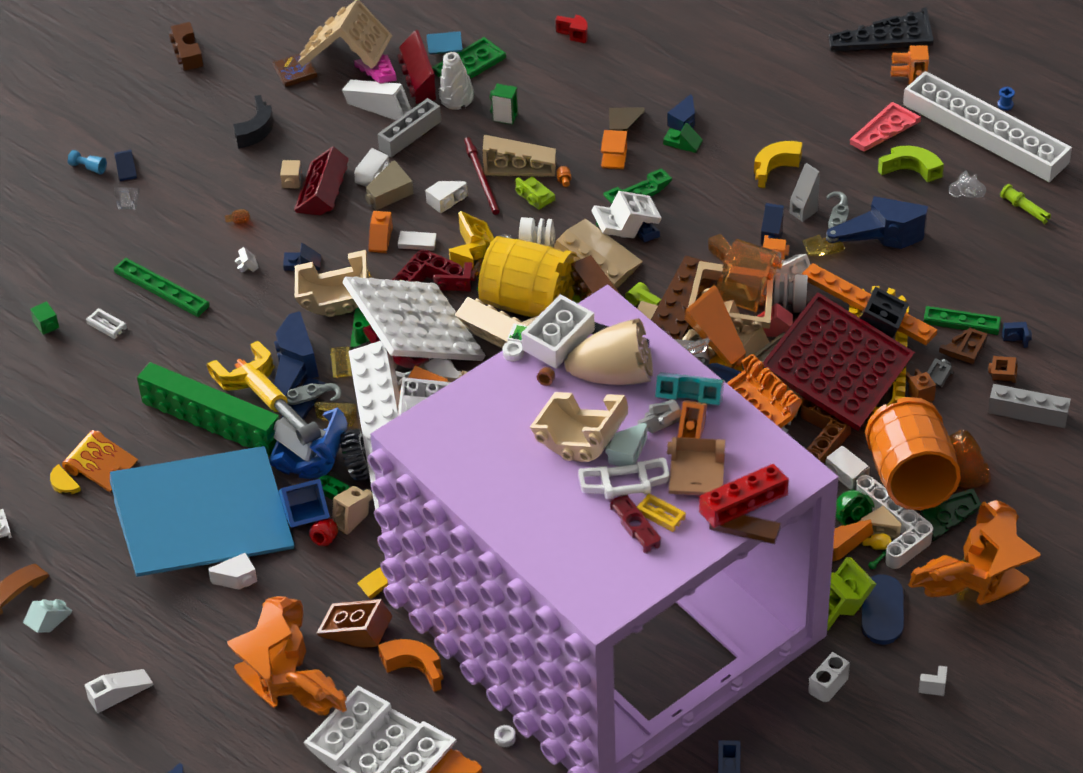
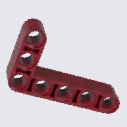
(425, 265)

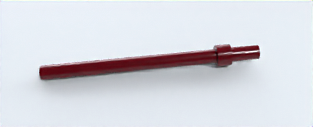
(472, 153)

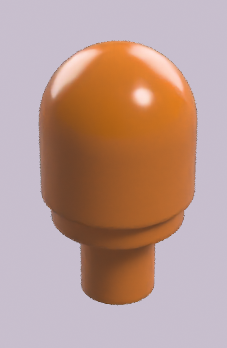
(563, 175)

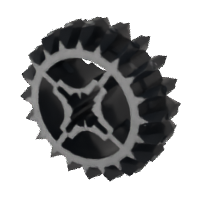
(354, 454)

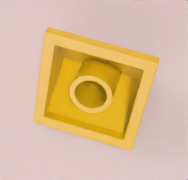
(474, 229)

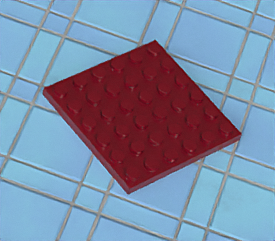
(838, 361)

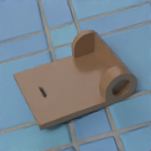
(695, 465)

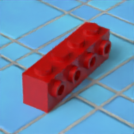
(743, 495)

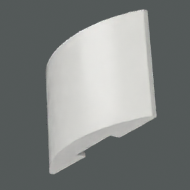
(376, 739)

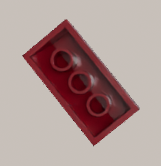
(417, 68)
(322, 183)

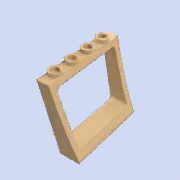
(713, 271)

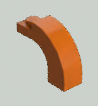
(413, 654)

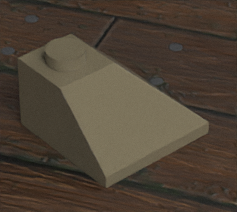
(622, 118)

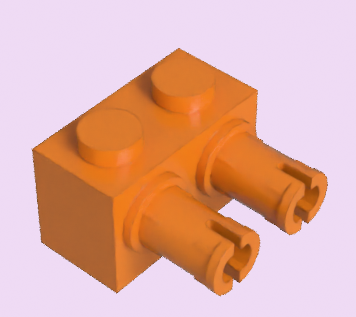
(916, 60)

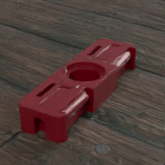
(629, 512)

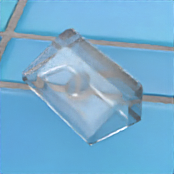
(697, 346)

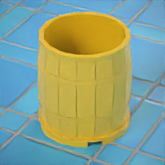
(524, 276)

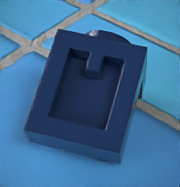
(1017, 331)

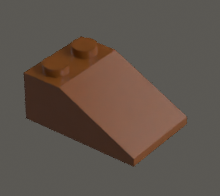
(356, 623)

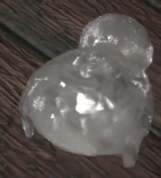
(967, 186)

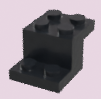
(884, 311)

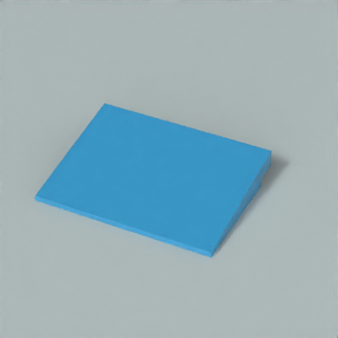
(200, 510)

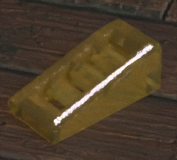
(348, 409)

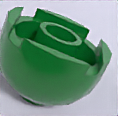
(852, 507)

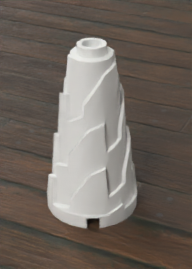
(455, 83)

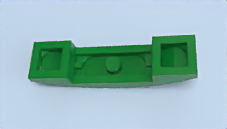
(655, 183)

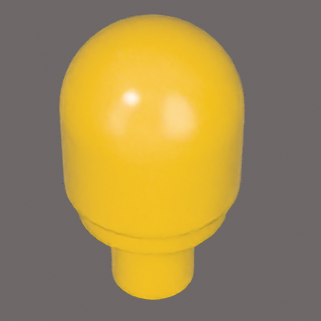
(878, 541)

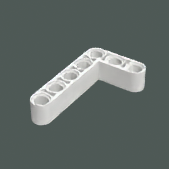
(914, 528)

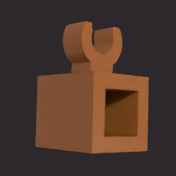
(921, 386)

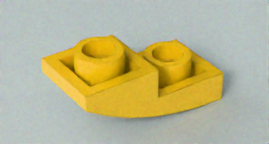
(373, 583)

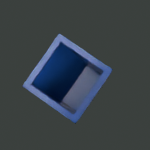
(304, 503)

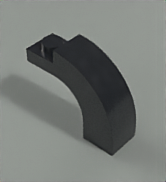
(257, 128)

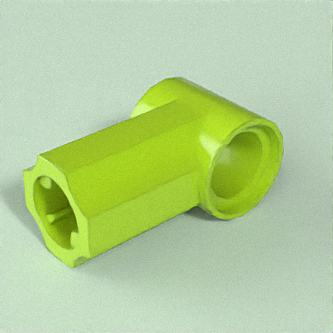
(641, 293)

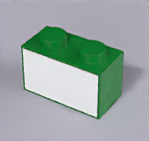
(504, 103)

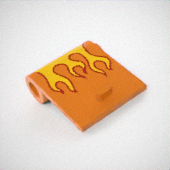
(97, 458)

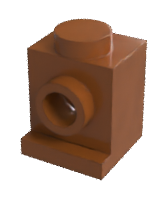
(1003, 363)

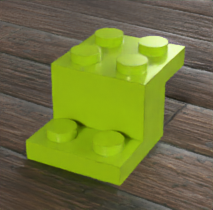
(848, 590)

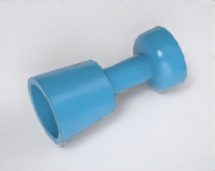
(92, 163)

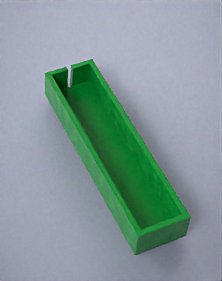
(207, 407)

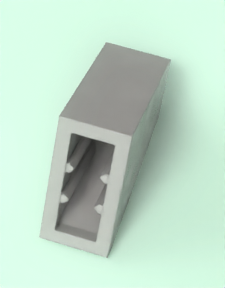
(286, 435)

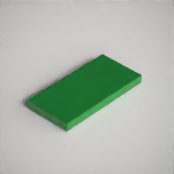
(476, 58)

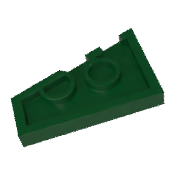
(951, 512)

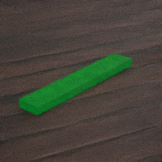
(161, 287)

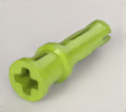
(1018, 200)

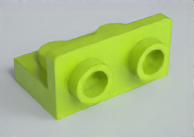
(534, 192)

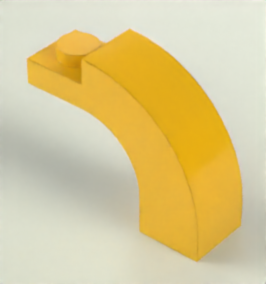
(775, 155)

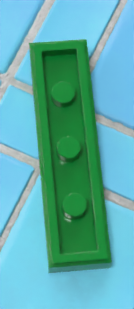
(962, 320)

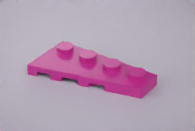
(381, 73)

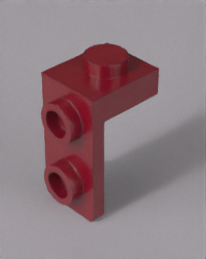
(457, 282)

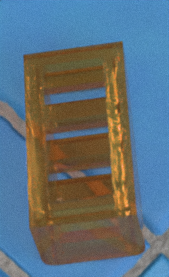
(718, 246)

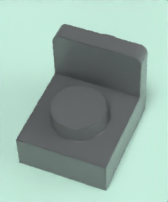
(940, 371)

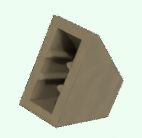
(389, 187)

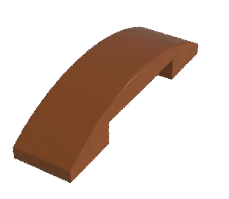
(20, 580)

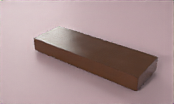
(751, 528)

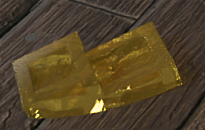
(816, 246)

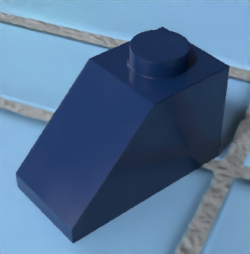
(682, 114)
(772, 221)

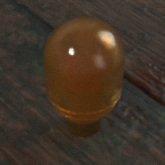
(238, 216)

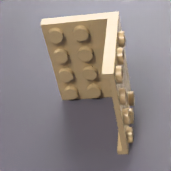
(357, 28)

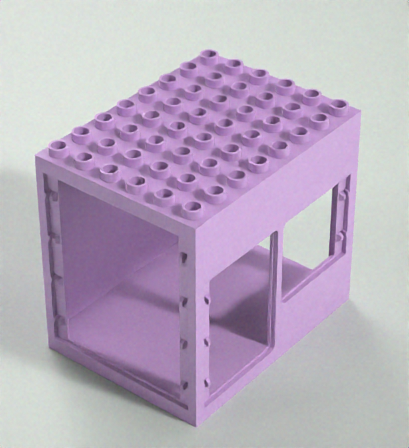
(543, 580)

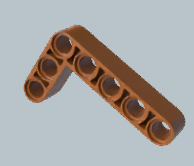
(833, 431)

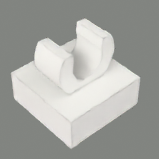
(246, 260)

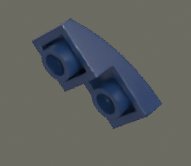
(648, 232)

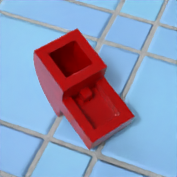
(576, 28)

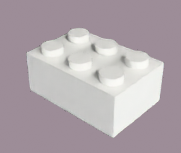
(557, 331)

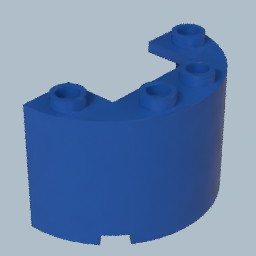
(325, 448)

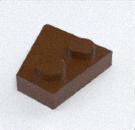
(965, 346)

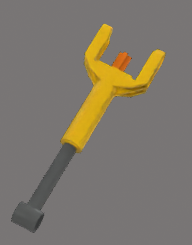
(254, 376)

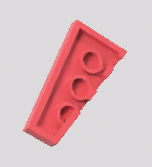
(884, 126)

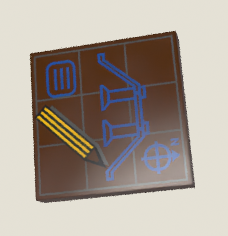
(292, 72)

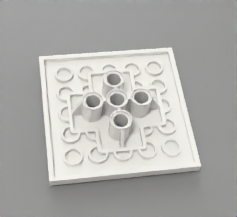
(413, 319)

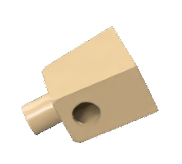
(351, 508)

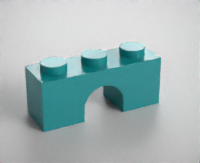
(693, 387)

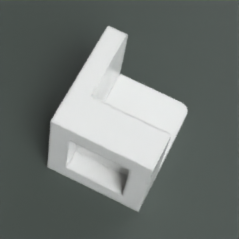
(932, 683)

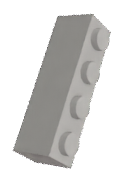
(409, 127)
(1029, 405)

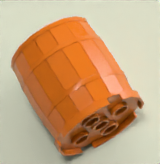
(913, 453)

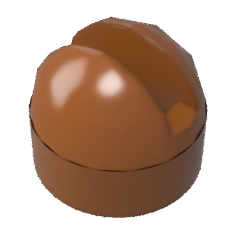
(546, 376)

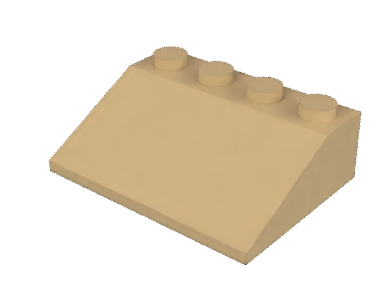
(611, 256)

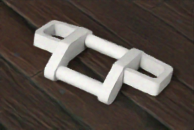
(640, 468)

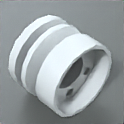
(537, 234)

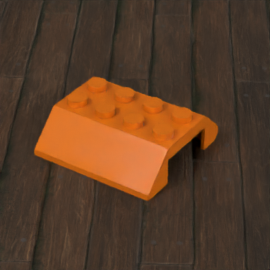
(766, 391)

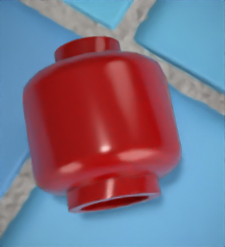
(323, 531)

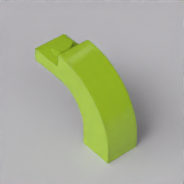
(912, 158)

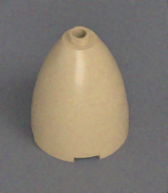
(613, 356)

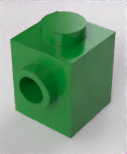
(44, 318)

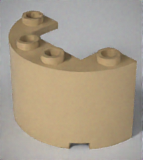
(325, 291)
(575, 431)

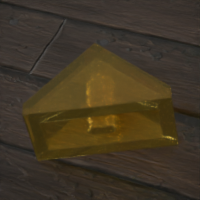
(341, 361)

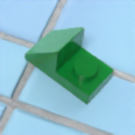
(685, 139)

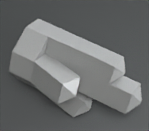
(661, 415)

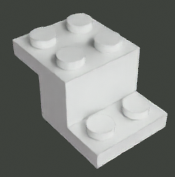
(626, 214)

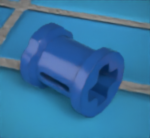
(1006, 95)

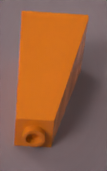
(712, 321)

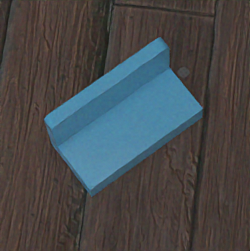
(444, 42)

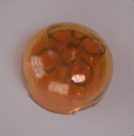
(970, 460)

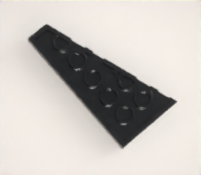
(887, 33)

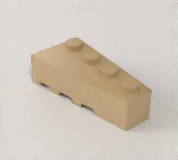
(517, 158)

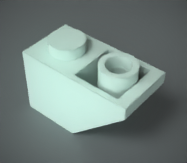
(46, 615)

